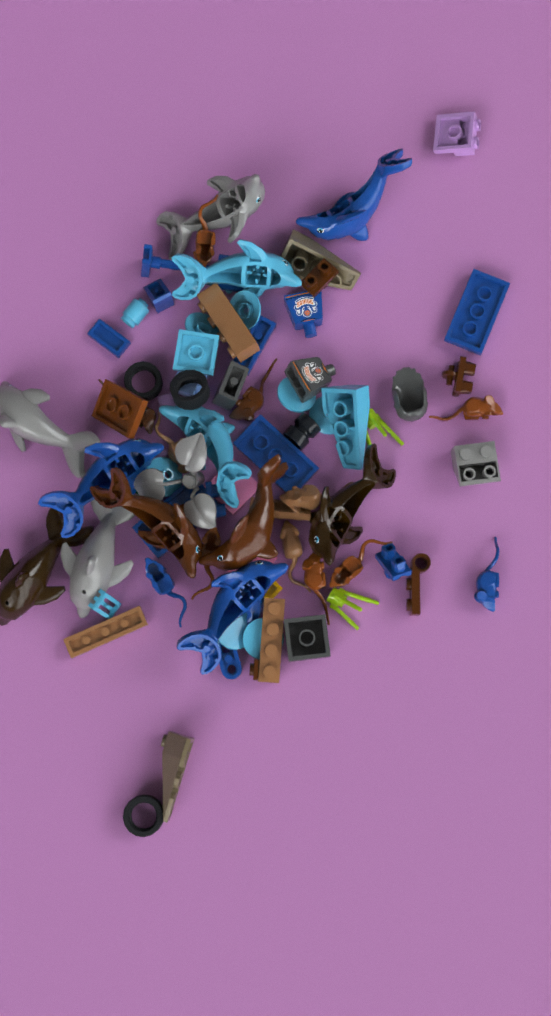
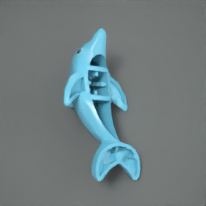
(250, 269)
(218, 446)

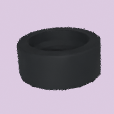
(144, 366)
(186, 377)
(132, 828)

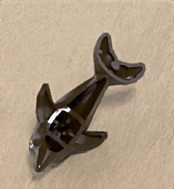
(333, 520)
(26, 581)

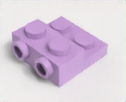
(457, 133)

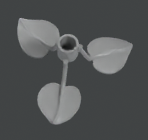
(193, 454)

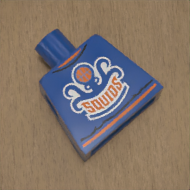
(304, 312)

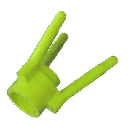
(375, 421)
(338, 598)

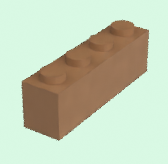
(228, 322)

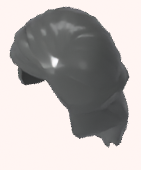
(409, 394)

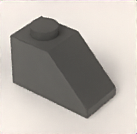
(230, 386)

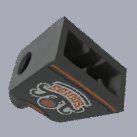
(309, 376)

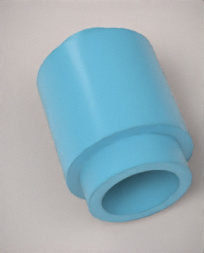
(135, 312)

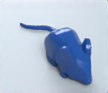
(162, 582)
(487, 583)

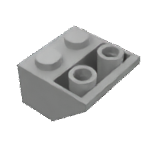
(475, 463)

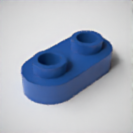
(228, 659)

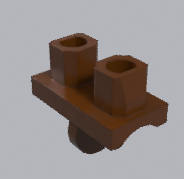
(319, 278)
(460, 385)

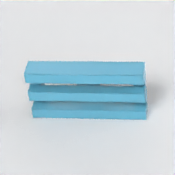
(100, 601)

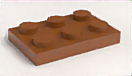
(119, 409)

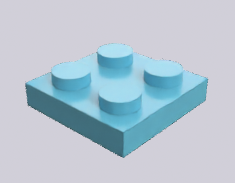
(196, 352)

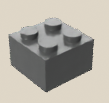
(307, 638)

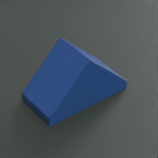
(159, 295)

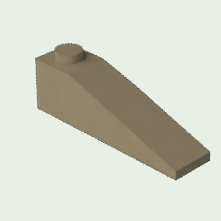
(306, 254)
(174, 761)

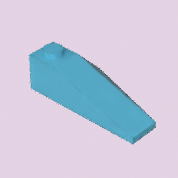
(348, 415)

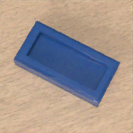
(109, 338)

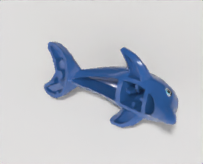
(356, 208)
(129, 456)
(238, 593)

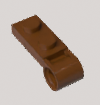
(413, 584)

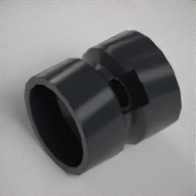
(303, 429)

